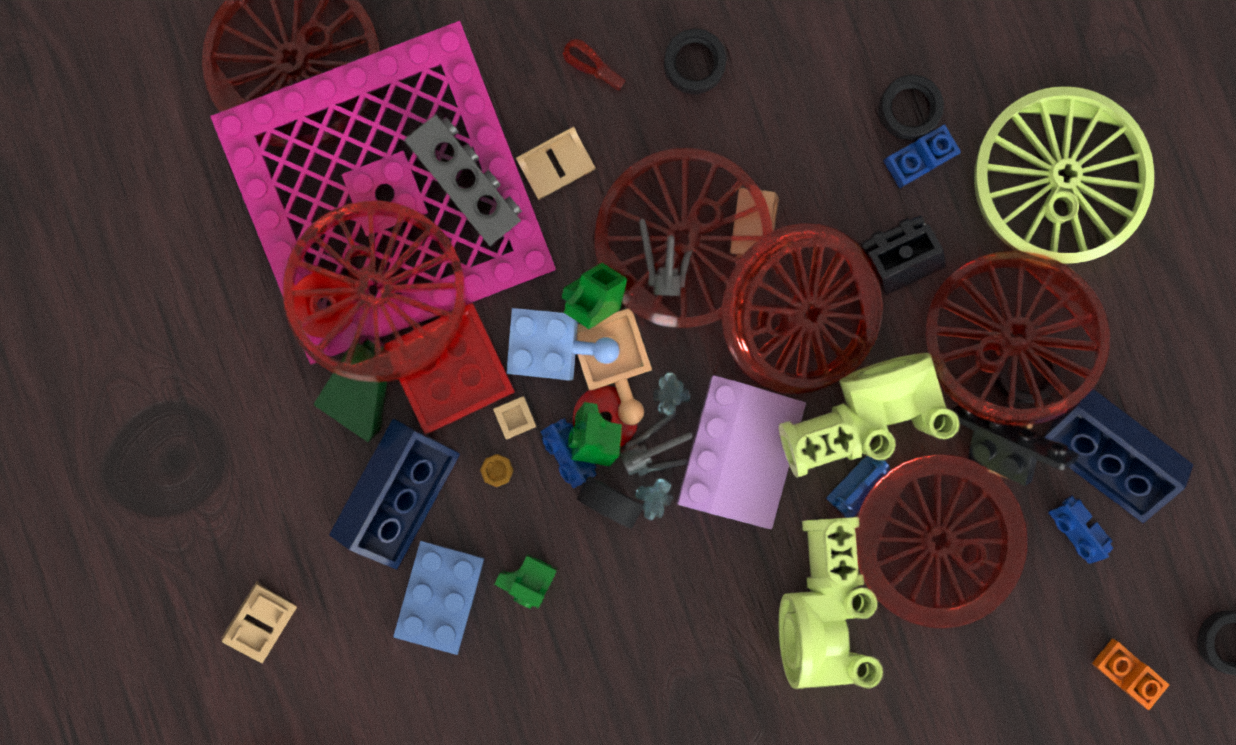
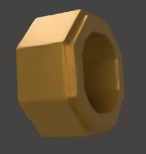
(496, 470)

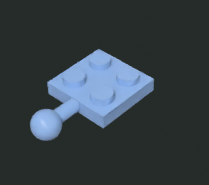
(547, 342)

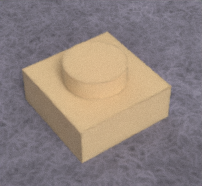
(515, 417)

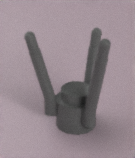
(667, 280)
(637, 457)

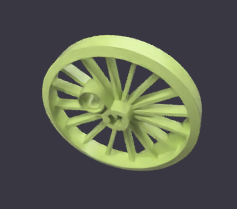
(1072, 103)

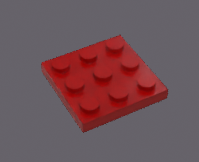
(458, 380)

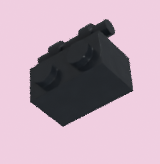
(904, 254)

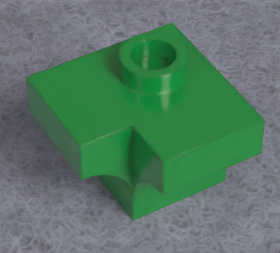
(594, 295)
(593, 437)
(528, 582)

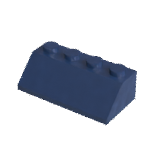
(1121, 456)
(394, 494)

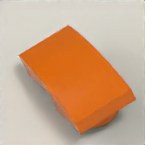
(1130, 674)

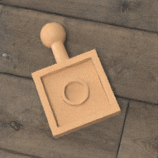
(629, 363)

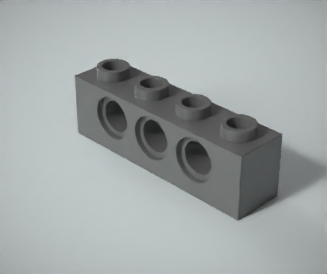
(424, 144)

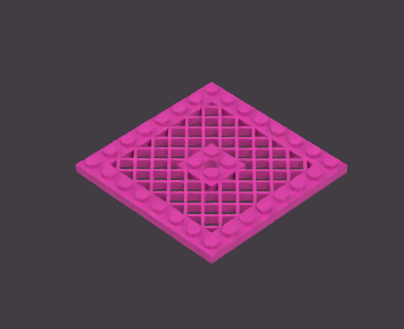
(444, 47)

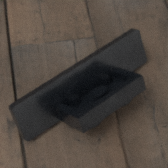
(1012, 449)

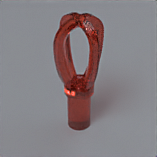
(601, 71)

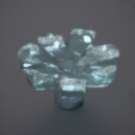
(670, 394)
(655, 498)

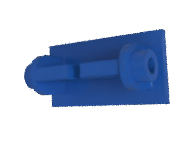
(556, 443)
(856, 485)
(1089, 542)

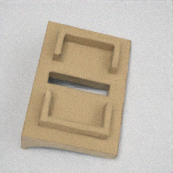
(570, 155)
(265, 607)

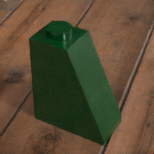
(354, 402)

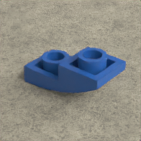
(922, 156)

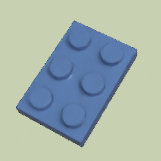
(439, 597)

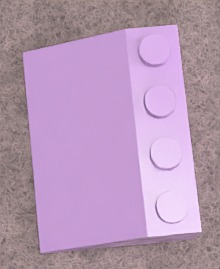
(738, 453)

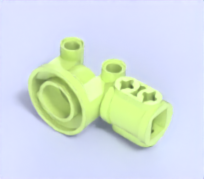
(874, 398)
(814, 622)

